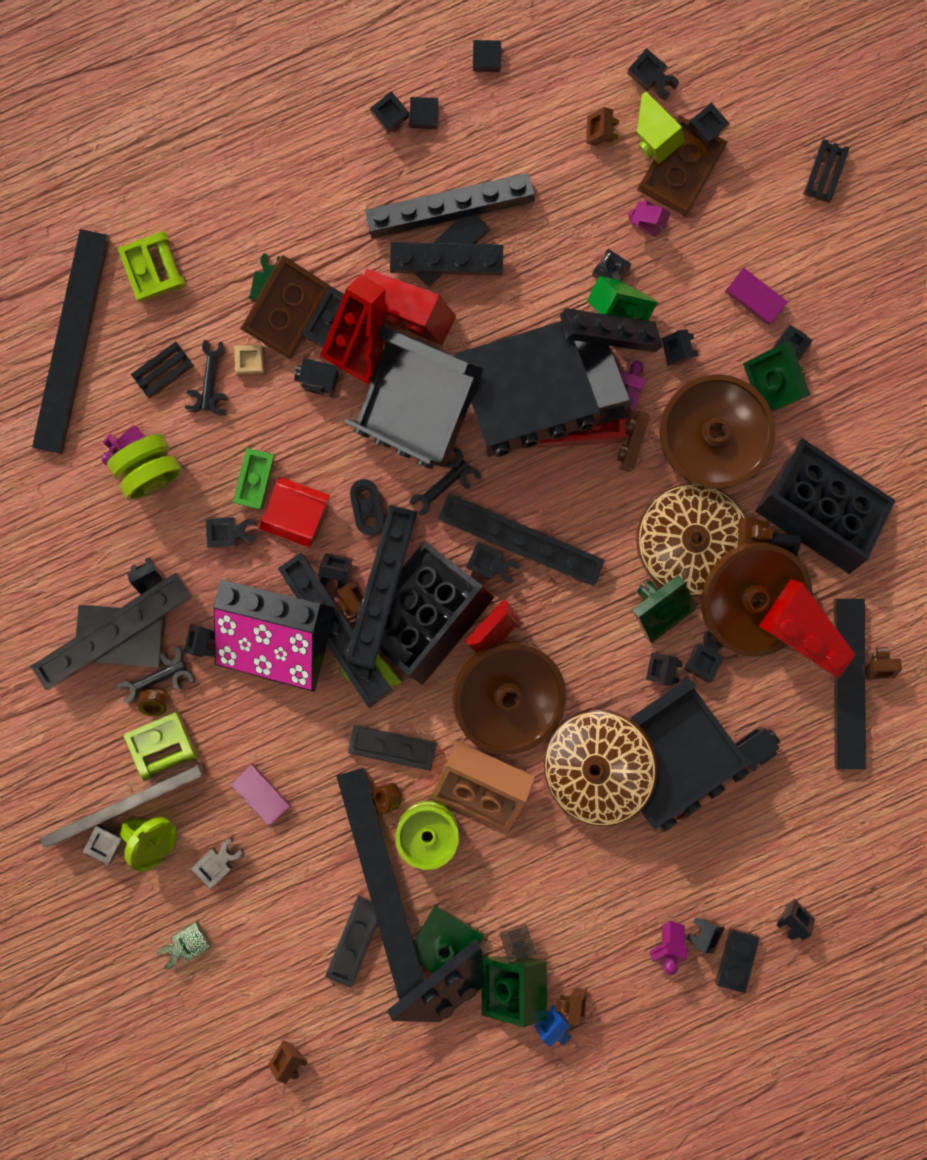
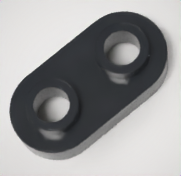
(367, 507)

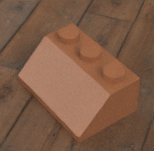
(482, 787)

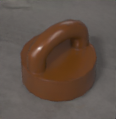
(153, 702)
(387, 797)

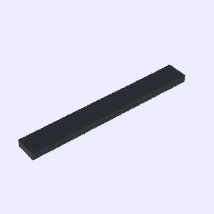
(70, 341)
(380, 881)

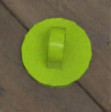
(147, 841)

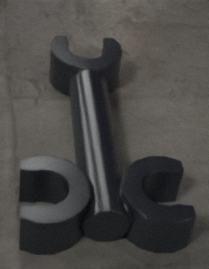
(207, 400)
(460, 470)
(175, 669)

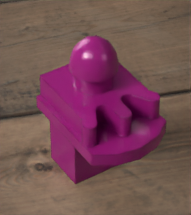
(649, 217)
(633, 382)
(116, 444)
(672, 949)

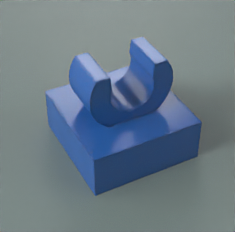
(553, 1028)

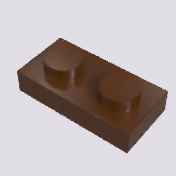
(635, 430)

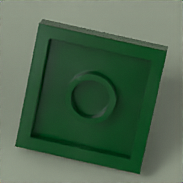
(778, 376)
(663, 607)
(443, 938)

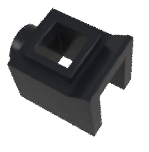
(317, 377)
(759, 746)

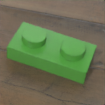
(254, 478)

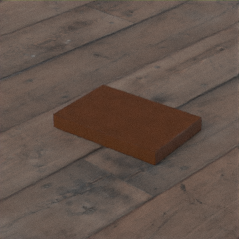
(683, 172)
(284, 307)

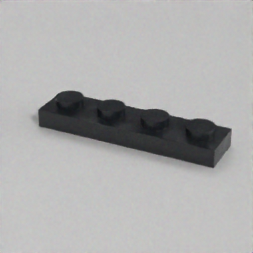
(446, 258)
(610, 330)

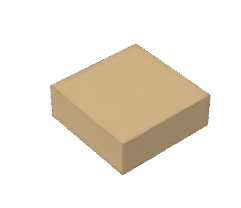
(249, 360)

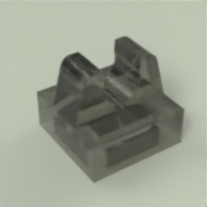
(517, 942)

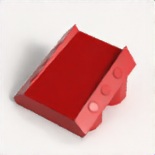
(295, 512)
(494, 627)

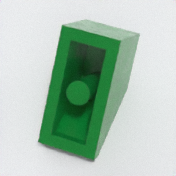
(620, 299)

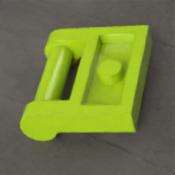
(142, 269)
(158, 736)

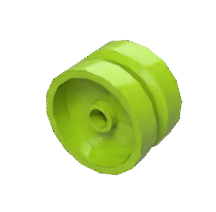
(144, 467)
(427, 852)

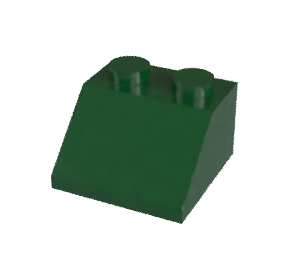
(515, 990)

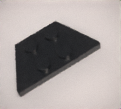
(444, 989)

